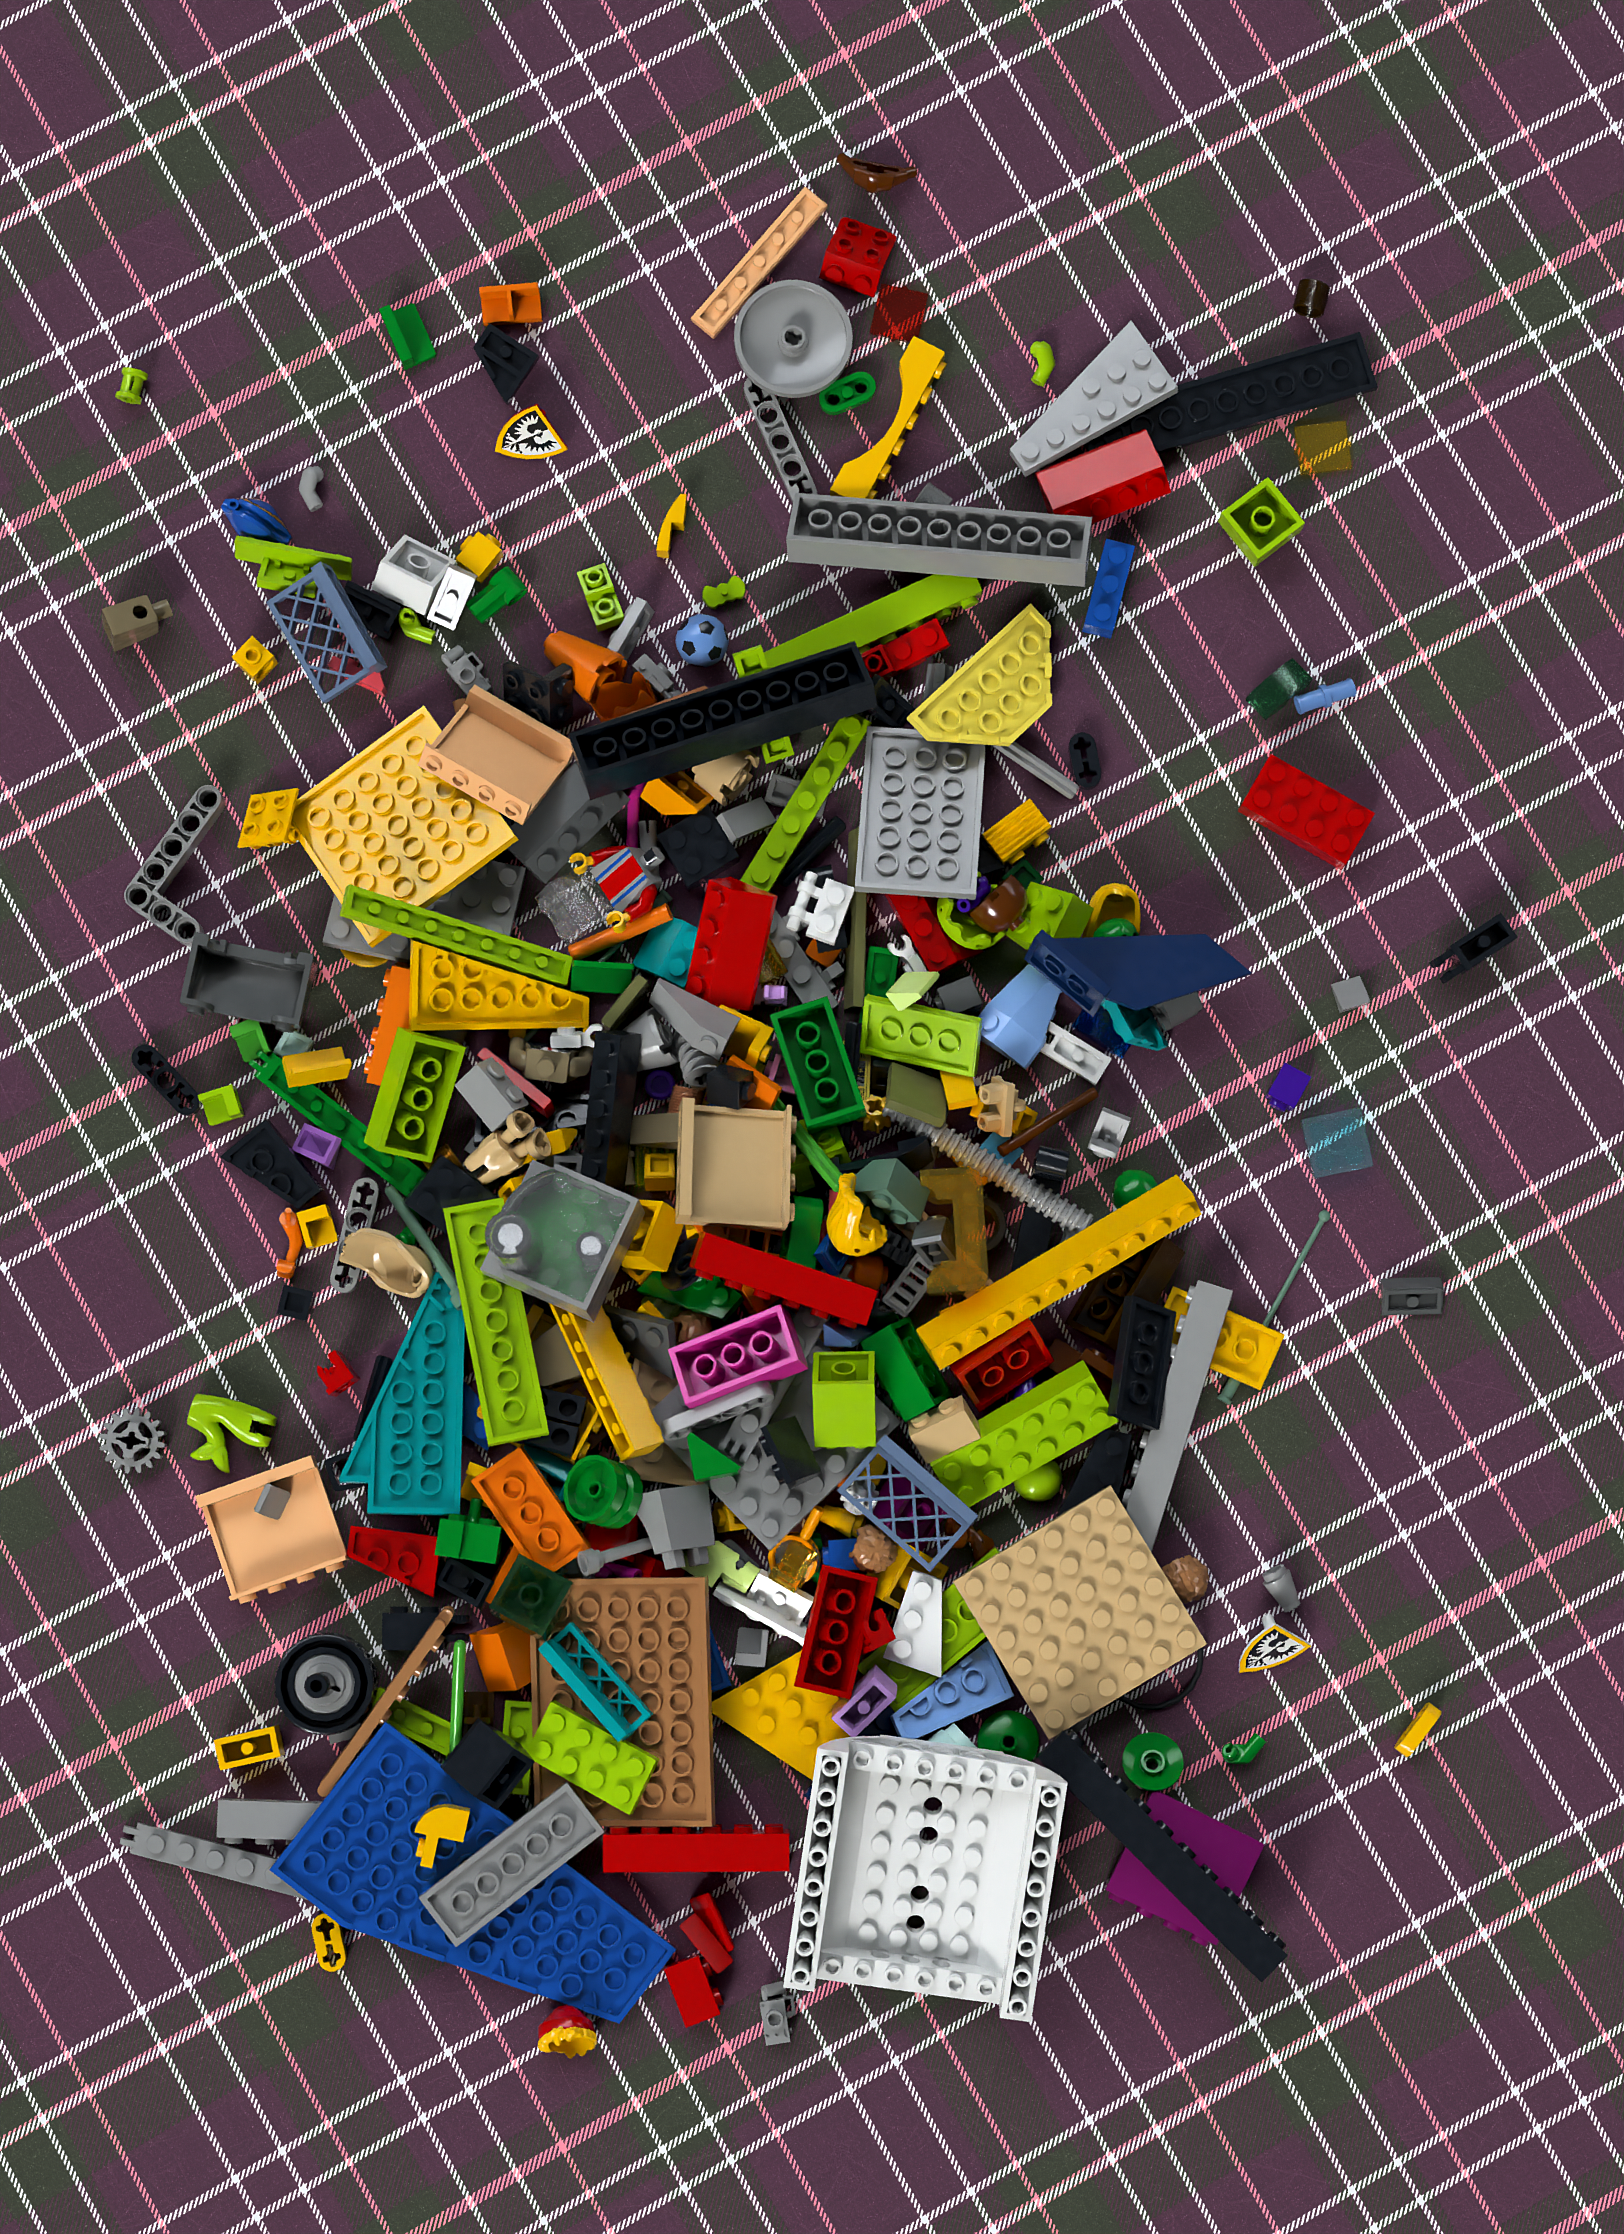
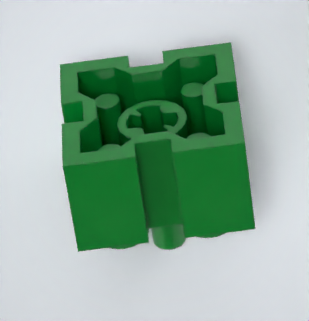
(470, 1536)

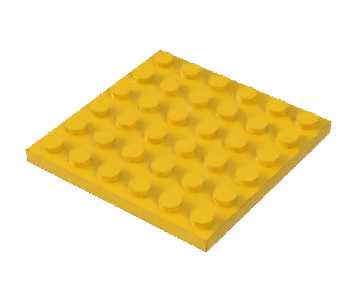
(396, 824)

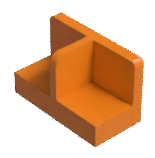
(511, 304)

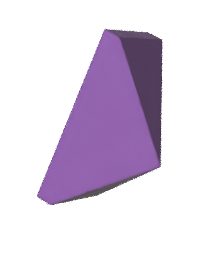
(317, 1145)

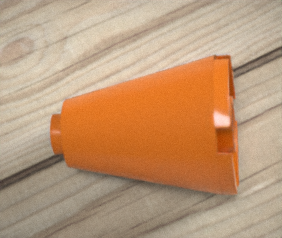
(590, 663)

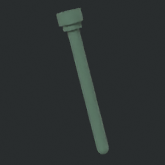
(426, 1243)

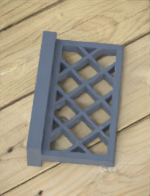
(343, 614)
(922, 1480)

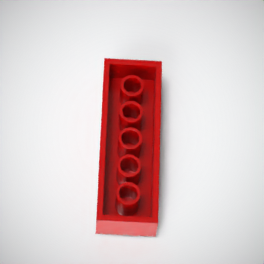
(697, 1850)

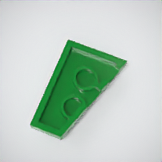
(702, 1297)

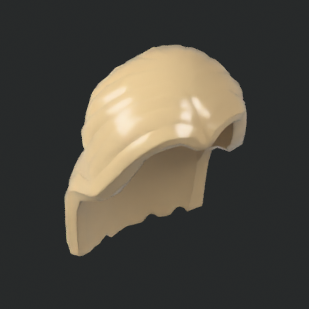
(389, 1261)

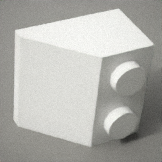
(411, 574)

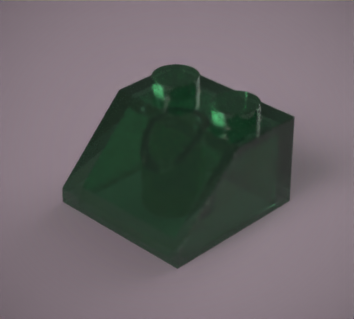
(531, 1598)

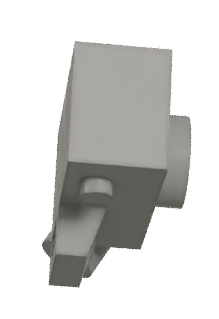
(463, 671)
(657, 676)
(775, 2014)

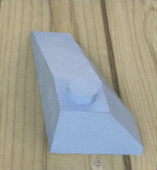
(1020, 1016)

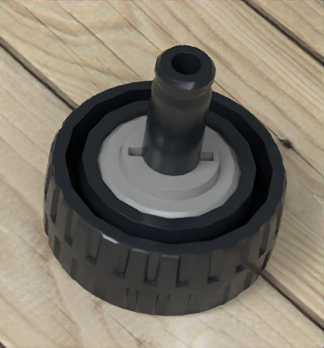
(326, 1683)

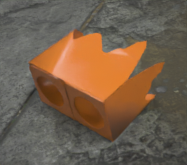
(617, 696)

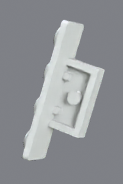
(770, 1605)

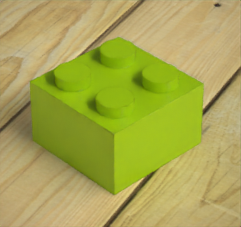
(1261, 522)
(1054, 911)

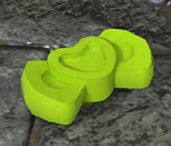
(724, 592)

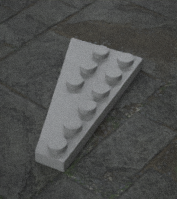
(1107, 393)

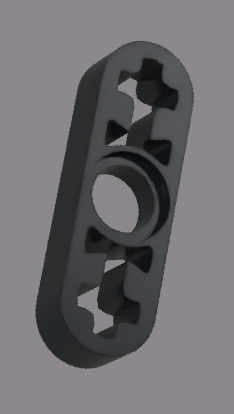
(145, 1069)

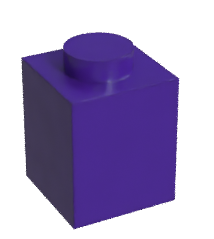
(1287, 1088)

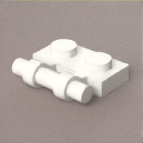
(829, 911)

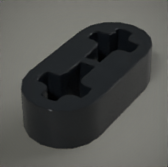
(1091, 759)

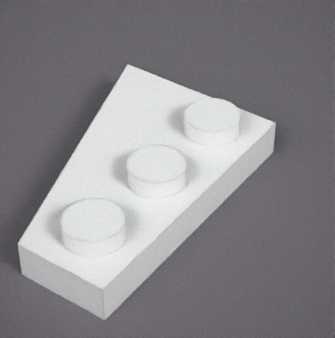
(919, 1626)

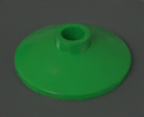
(1012, 1724)
(1156, 1749)

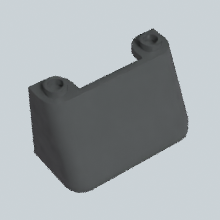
(248, 982)

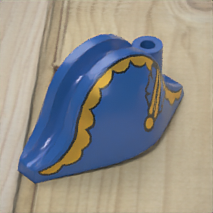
(256, 520)

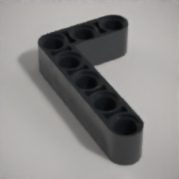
(1035, 1229)

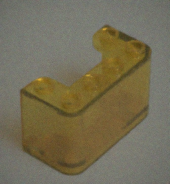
(966, 1192)

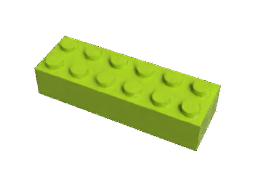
(1026, 1435)

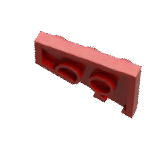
(397, 1554)

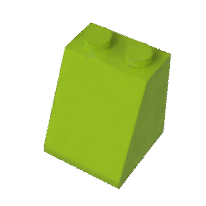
(844, 1399)

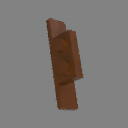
(1066, 1356)

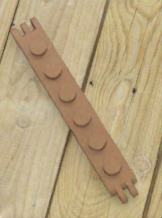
(395, 1691)

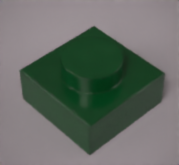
(1024, 873)

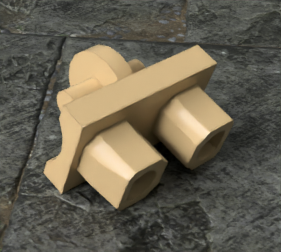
(1003, 1106)

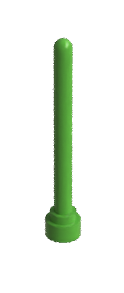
(457, 1698)

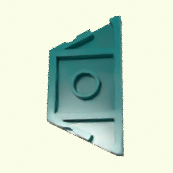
(1136, 1026)

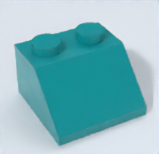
(668, 952)

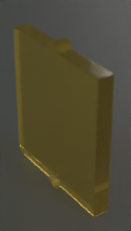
(1322, 448)

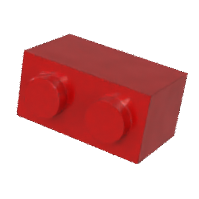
(693, 1989)

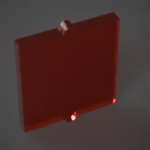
(898, 313)

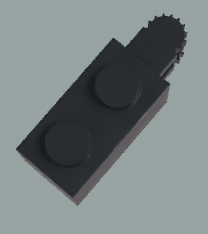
(405, 1629)

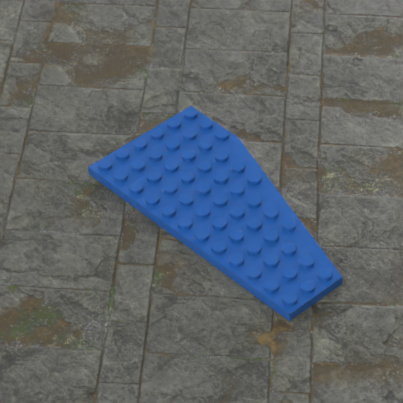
(364, 1873)

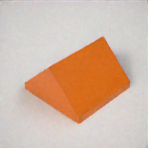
(503, 1657)

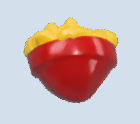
(567, 2032)

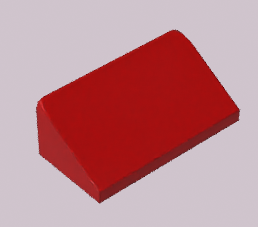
(708, 1911)
(706, 1943)

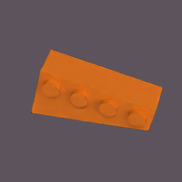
(394, 1014)

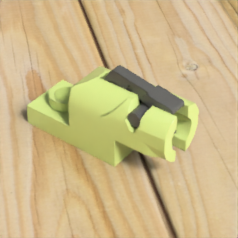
(727, 1563)

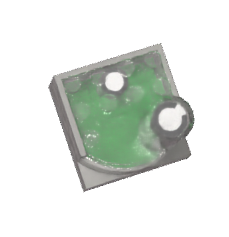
(562, 1238)

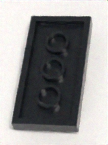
(1141, 1363)

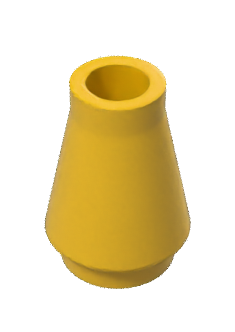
(843, 1520)

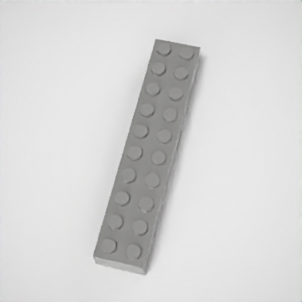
(939, 539)

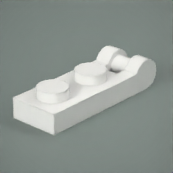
(1075, 1054)

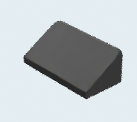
(1411, 1296)

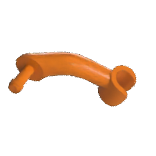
(290, 1224)

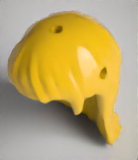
(851, 1228)

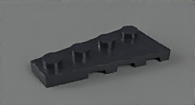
(569, 1113)

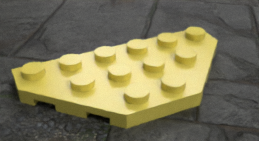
(995, 690)

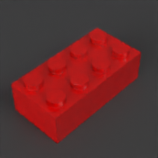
(1306, 812)

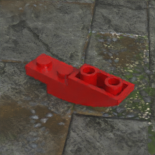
(906, 650)

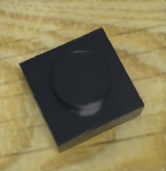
(295, 1303)

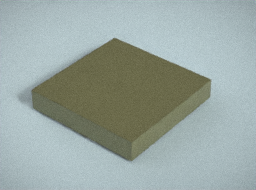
(626, 1004)
(915, 1095)

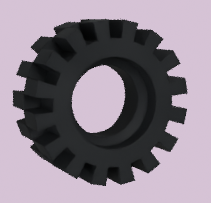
(896, 1249)

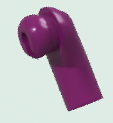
(615, 1570)

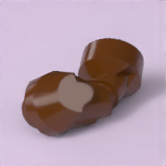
(979, 1541)

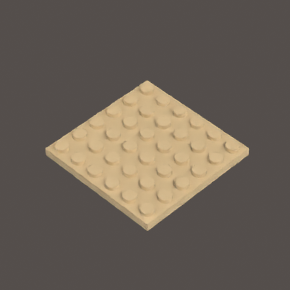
(1079, 1612)

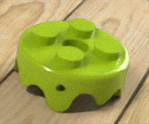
(962, 927)

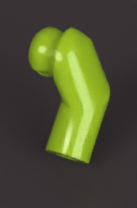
(1046, 362)
(412, 627)

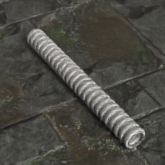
(997, 1171)

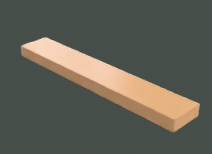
(759, 262)

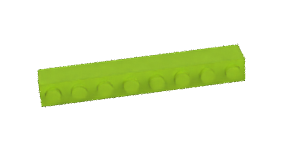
(884, 618)

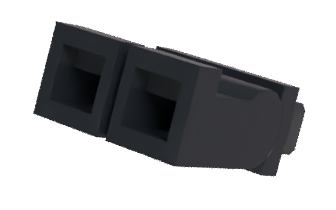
(564, 1419)

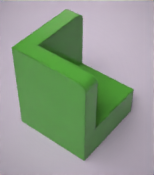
(250, 1038)

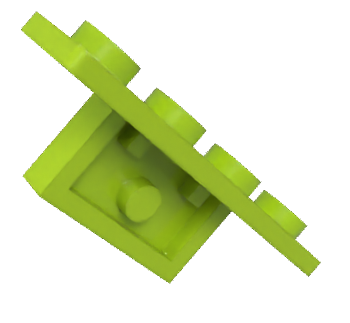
(287, 564)

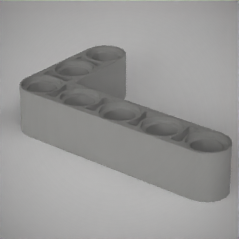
(173, 864)

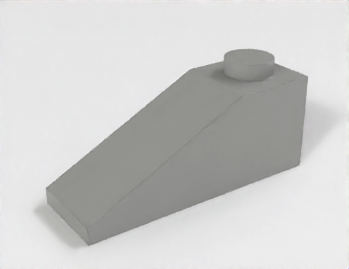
(695, 1019)

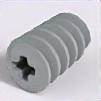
(693, 1062)

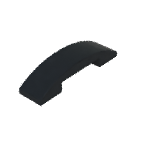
(913, 1153)

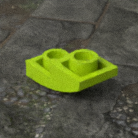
(601, 597)

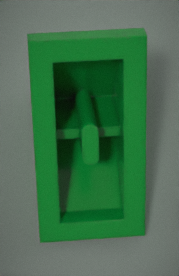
(709, 1462)

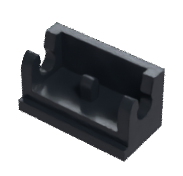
(375, 611)

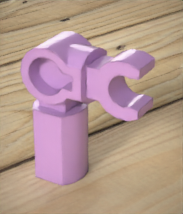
(772, 995)

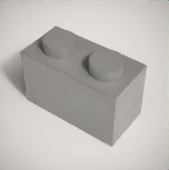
(491, 1093)

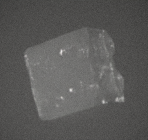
(574, 904)

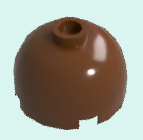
(1002, 907)

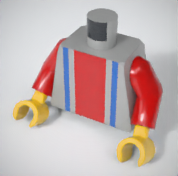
(626, 878)

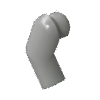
(307, 487)

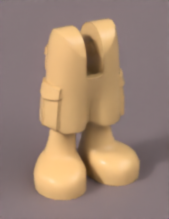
(502, 1156)

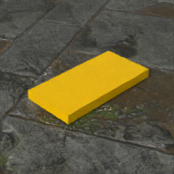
(1243, 1347)

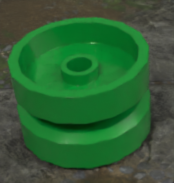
(603, 1492)

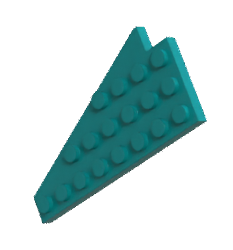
(414, 1430)

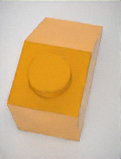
(675, 795)

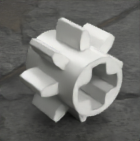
(859, 1489)

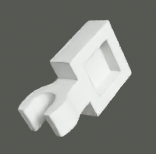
(911, 958)
(569, 1038)

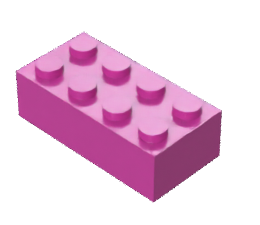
(738, 1355)

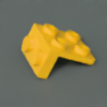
(750, 1041)

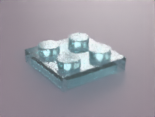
(1336, 1143)

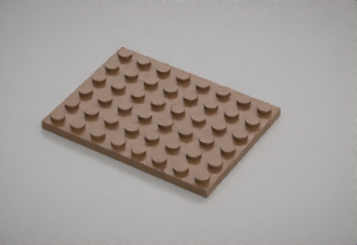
(660, 1646)

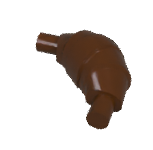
(875, 176)

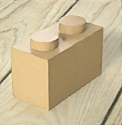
(944, 1429)

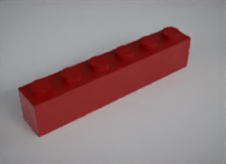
(782, 1279)

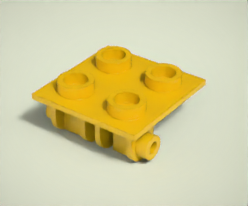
(269, 820)

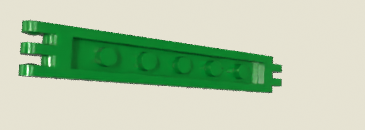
(338, 1122)

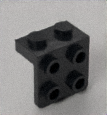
(541, 697)

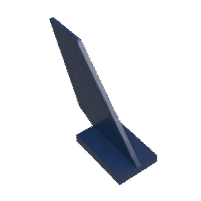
(1132, 968)

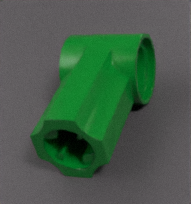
(503, 590)

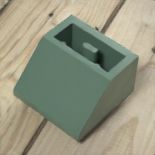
(891, 1192)

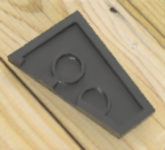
(644, 1337)

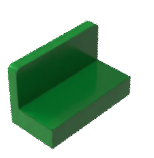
(408, 335)
(600, 976)

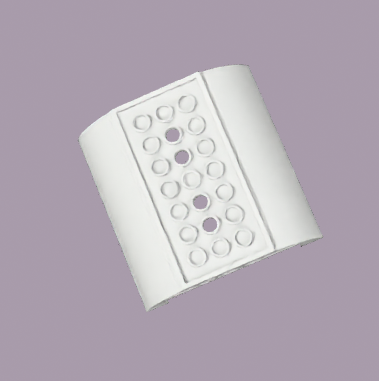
(983, 1871)

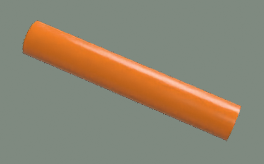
(608, 938)

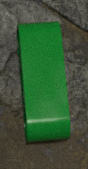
(803, 1234)

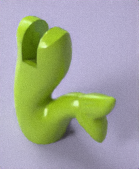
(237, 1416)

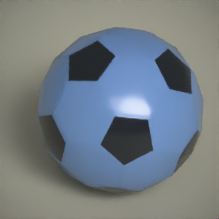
(702, 640)

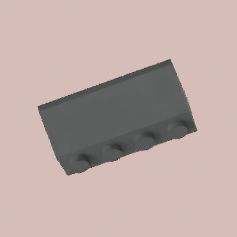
(562, 824)

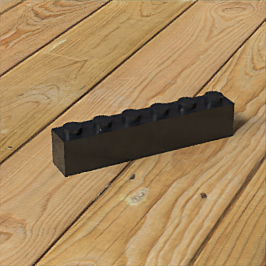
(610, 1107)

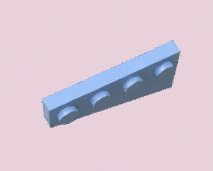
(959, 1693)

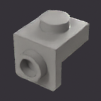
(1108, 1133)

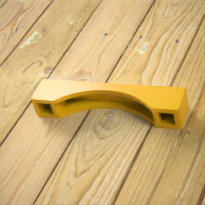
(917, 371)

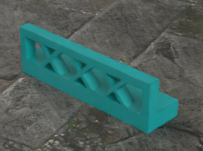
(585, 1687)

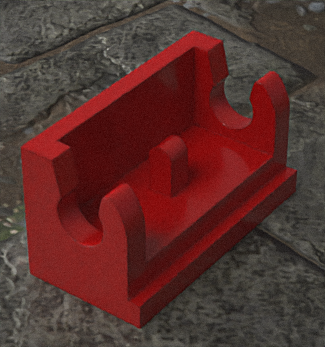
(338, 1377)
(876, 1631)

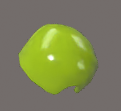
(1041, 1483)

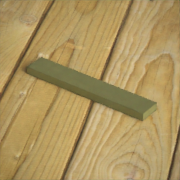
(855, 934)

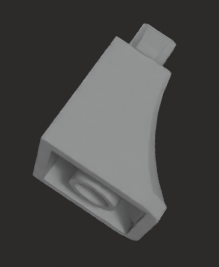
(679, 1522)

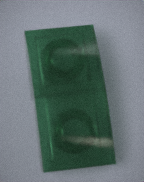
(1278, 688)

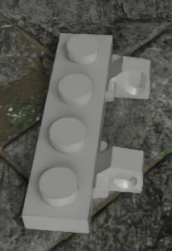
(804, 979)

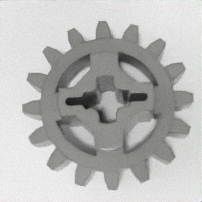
(131, 1455)

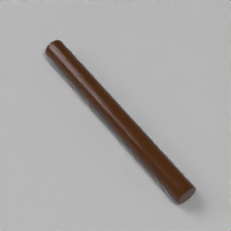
(1047, 1122)

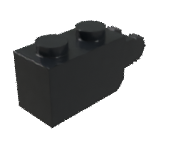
(1476, 947)

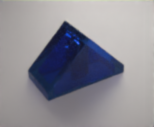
(1101, 1031)

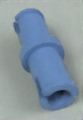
(1325, 696)

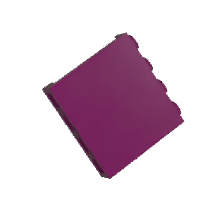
(1217, 1845)

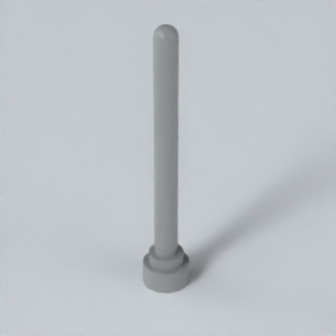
(592, 1560)

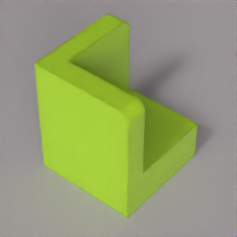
(221, 1105)

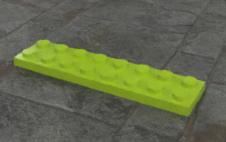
(495, 1332)

